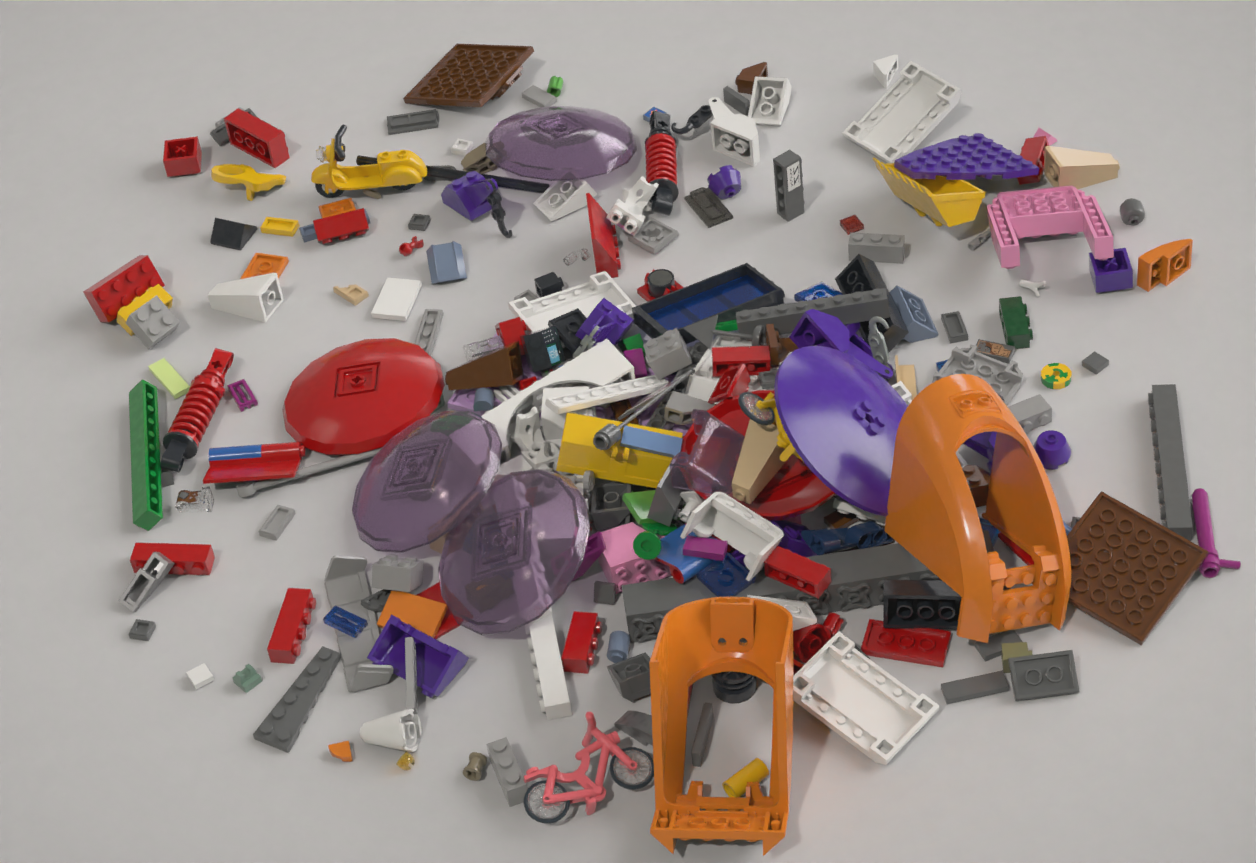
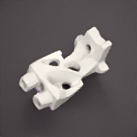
(628, 213)
(531, 441)

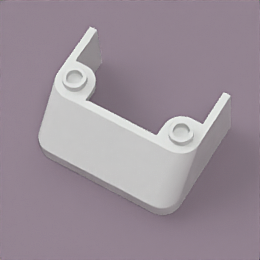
(738, 526)

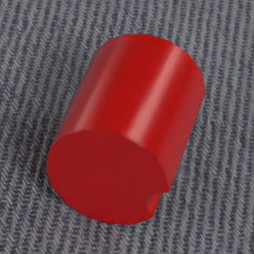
(833, 623)

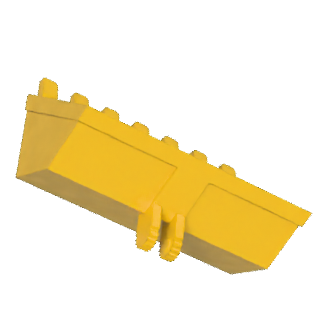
(614, 464)

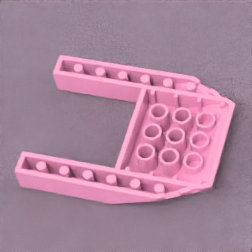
(1046, 213)

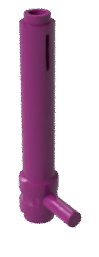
(1205, 537)

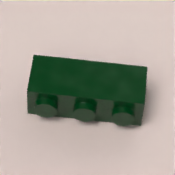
(1015, 322)

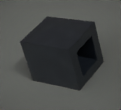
(548, 284)

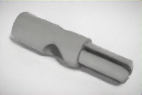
(979, 240)

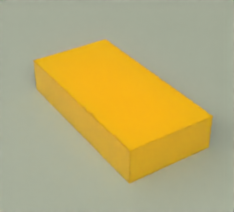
(279, 226)

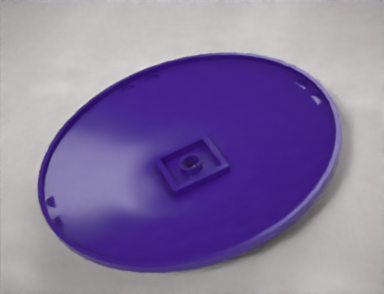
(841, 422)

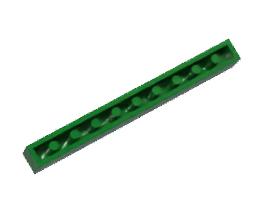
(145, 455)

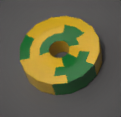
(1056, 376)

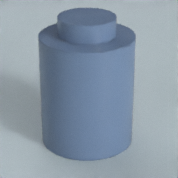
(618, 646)

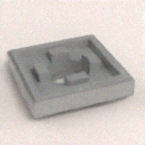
(653, 228)

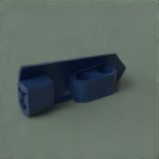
(833, 540)

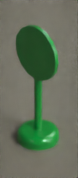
(647, 543)

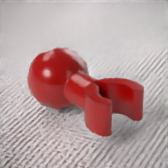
(406, 248)

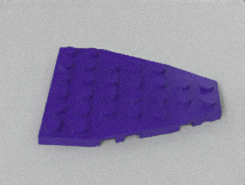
(964, 160)

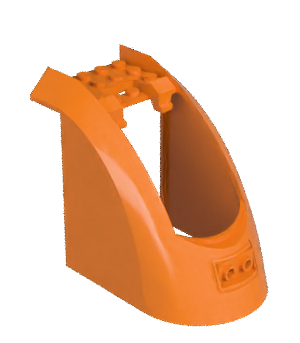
(939, 523)
(691, 650)

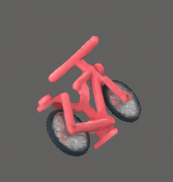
(629, 767)

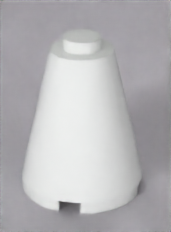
(393, 731)

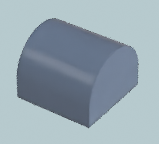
(483, 399)

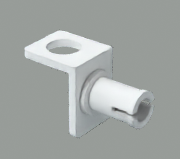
(692, 502)

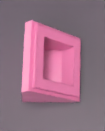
(1051, 140)

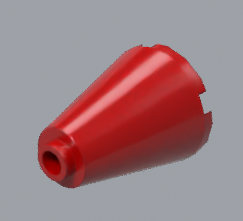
(809, 641)

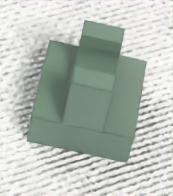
(247, 678)

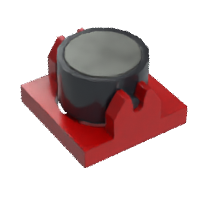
(658, 284)

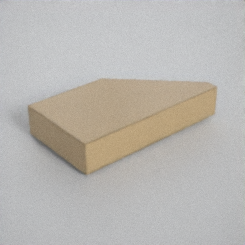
(352, 293)

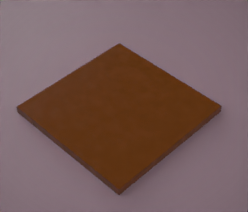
(468, 75)
(1127, 567)

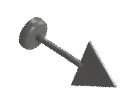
(705, 331)

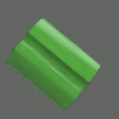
(555, 86)

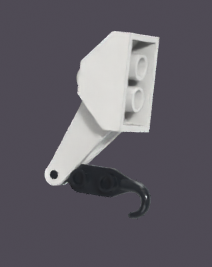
(730, 133)

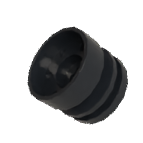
(734, 686)

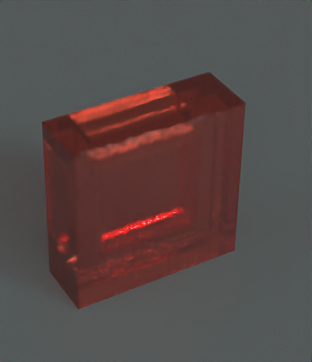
(851, 224)

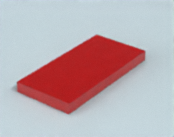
(915, 645)

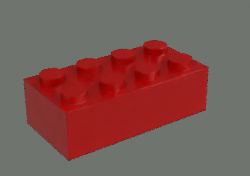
(256, 138)
(122, 287)

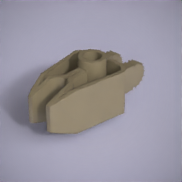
(478, 161)

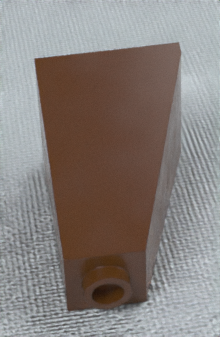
(493, 369)

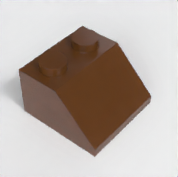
(978, 482)

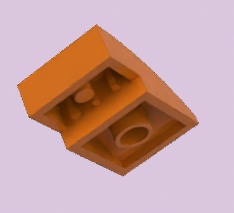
(1164, 264)

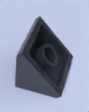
(231, 233)

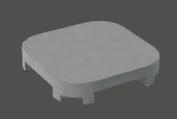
(1001, 376)

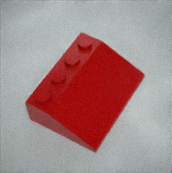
(603, 239)

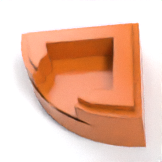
(341, 751)

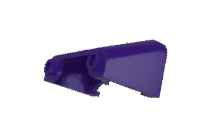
(435, 661)

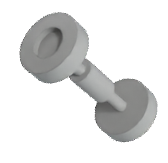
(588, 479)

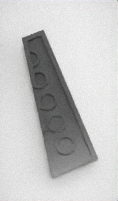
(284, 721)

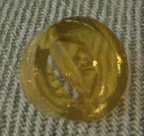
(404, 760)

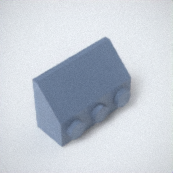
(914, 315)

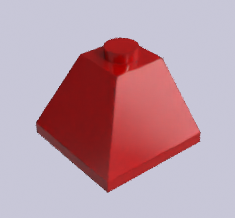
(731, 383)

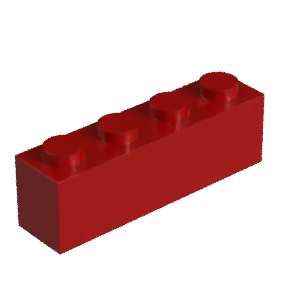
(188, 558)
(291, 626)

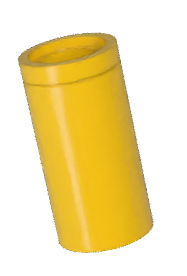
(752, 772)

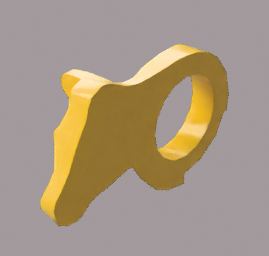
(247, 176)

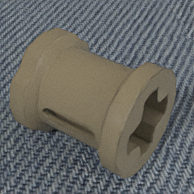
(475, 765)

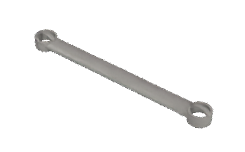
(248, 489)

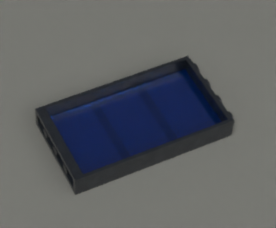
(718, 295)

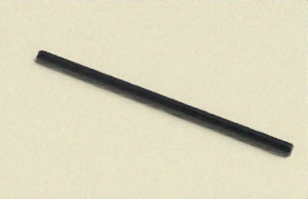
(457, 174)

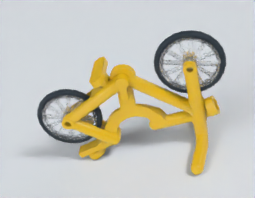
(766, 413)

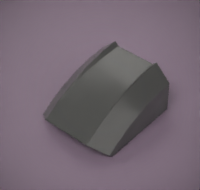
(632, 676)

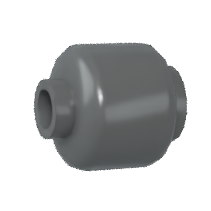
(1132, 212)

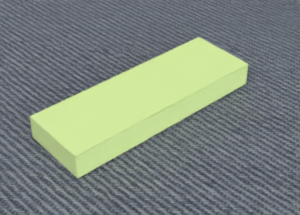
(169, 378)

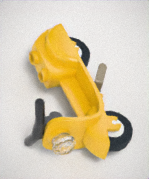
(394, 168)

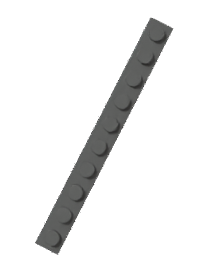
(1171, 460)

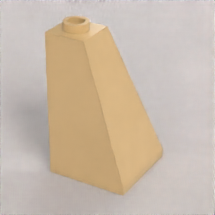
(1078, 167)
(757, 461)

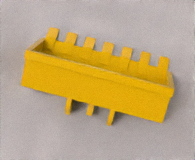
(942, 199)

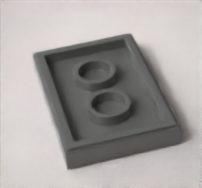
(1043, 675)

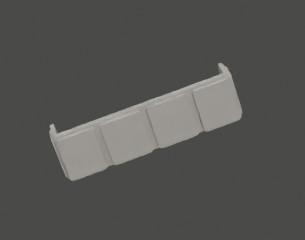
(346, 588)

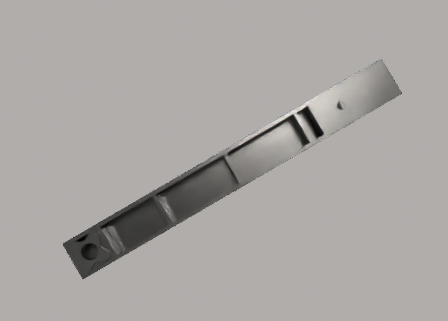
(854, 584)

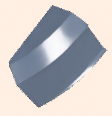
(446, 262)

